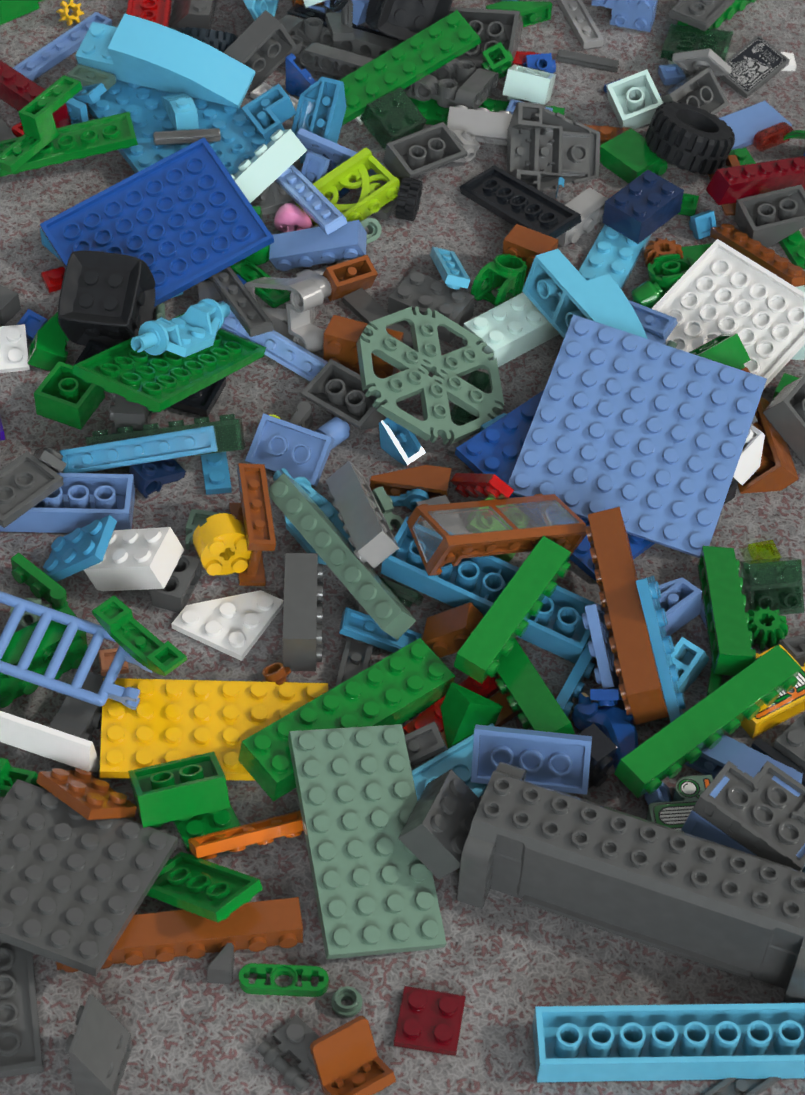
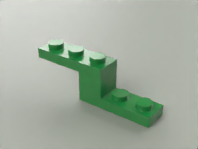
(38, 123)

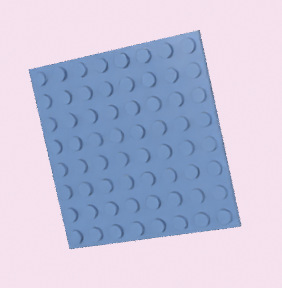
(638, 433)

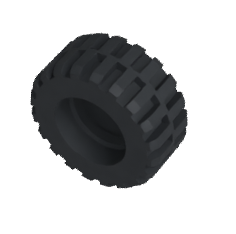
(689, 137)

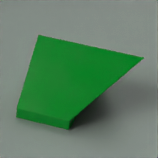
(464, 710)

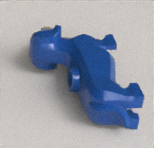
(611, 721)

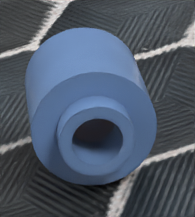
(337, 429)

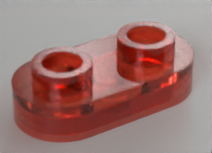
(771, 136)

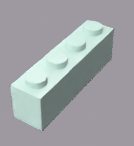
(268, 163)

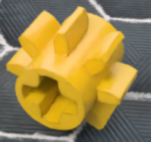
(74, 15)

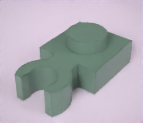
(196, 518)

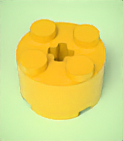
(222, 545)

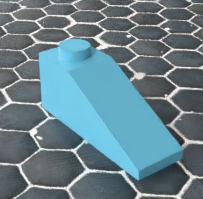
(181, 111)
(689, 662)

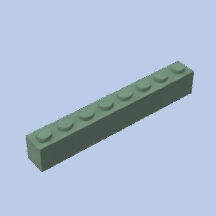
(340, 557)

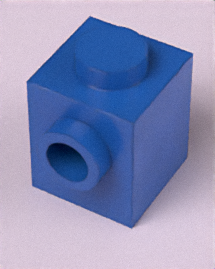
(540, 62)

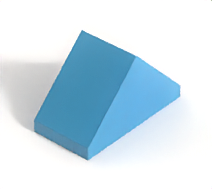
(399, 442)

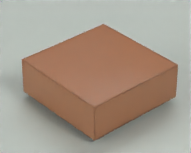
(106, 658)

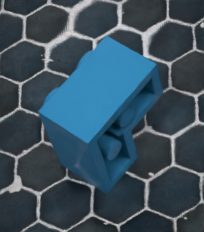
(269, 111)

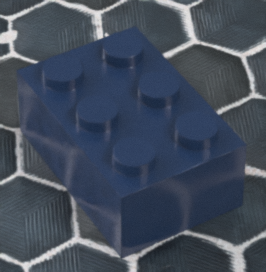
(642, 206)

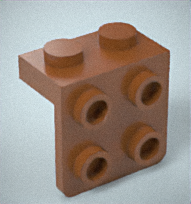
(349, 1061)

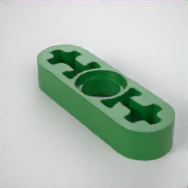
(277, 970)

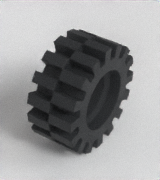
(409, 199)

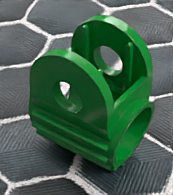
(503, 271)

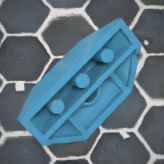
(321, 110)

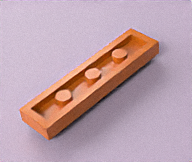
(239, 837)

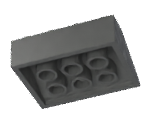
(492, 28)

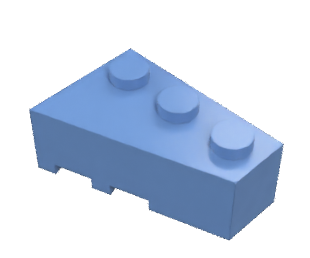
(680, 603)

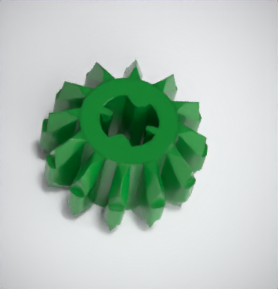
(767, 627)

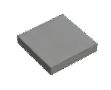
(700, 59)

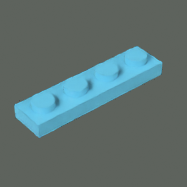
(450, 268)

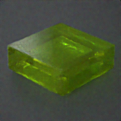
(763, 550)

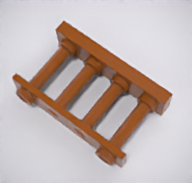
(257, 520)

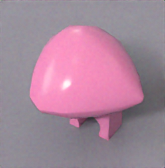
(291, 218)

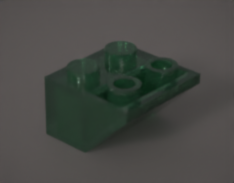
(774, 583)

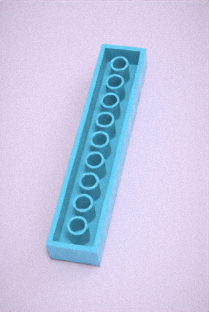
(669, 1042)

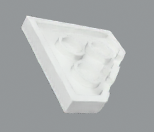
(229, 622)

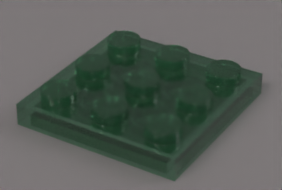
(689, 38)

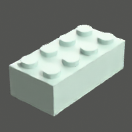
(511, 329)

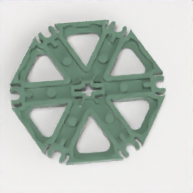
(414, 376)

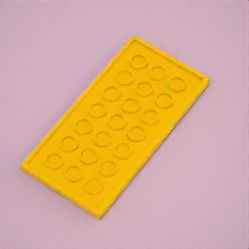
(193, 719)

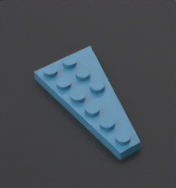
(661, 644)

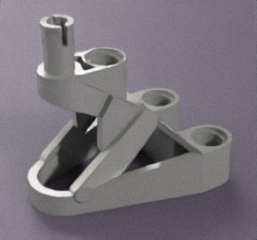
(307, 292)

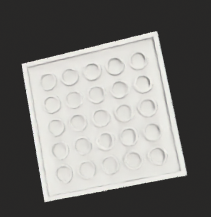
(738, 296)

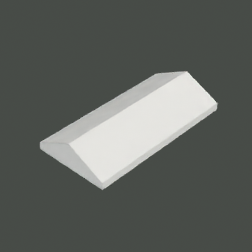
(48, 742)

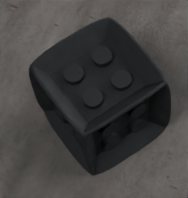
(405, 17)
(105, 297)

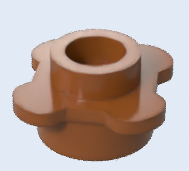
(275, 673)

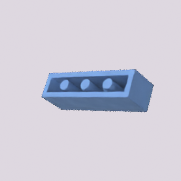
(315, 247)
(739, 754)

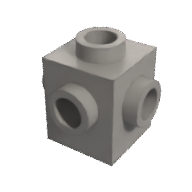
(469, 143)

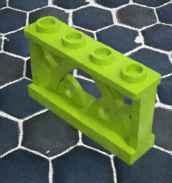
(357, 169)

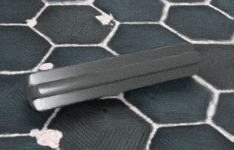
(588, 60)
(186, 136)

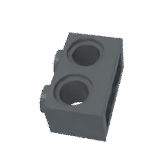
(179, 586)

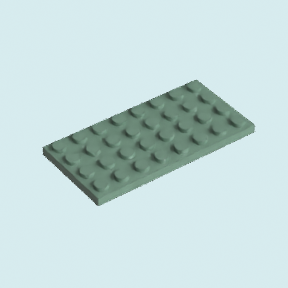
(353, 807)

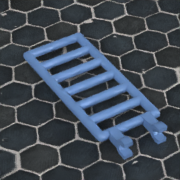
(108, 689)

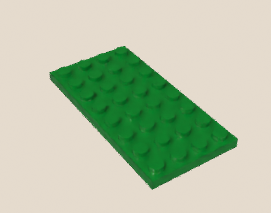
(167, 377)

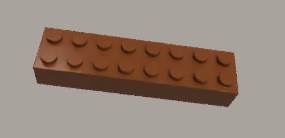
(624, 617)

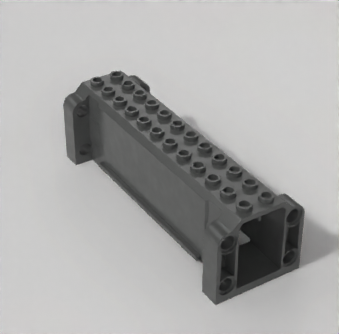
(637, 880)

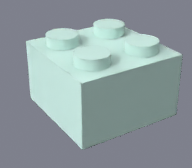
(528, 84)
(634, 100)

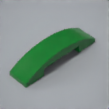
(136, 639)

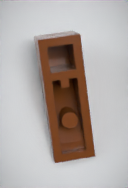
(430, 478)

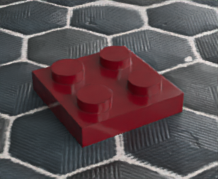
(429, 1021)

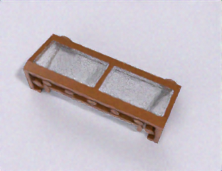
(491, 528)

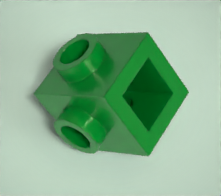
(497, 59)

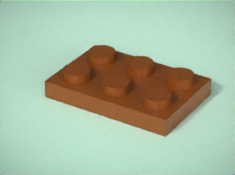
(86, 794)

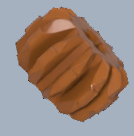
(659, 248)

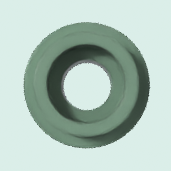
(346, 993)

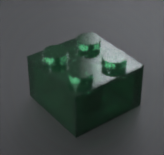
(392, 117)

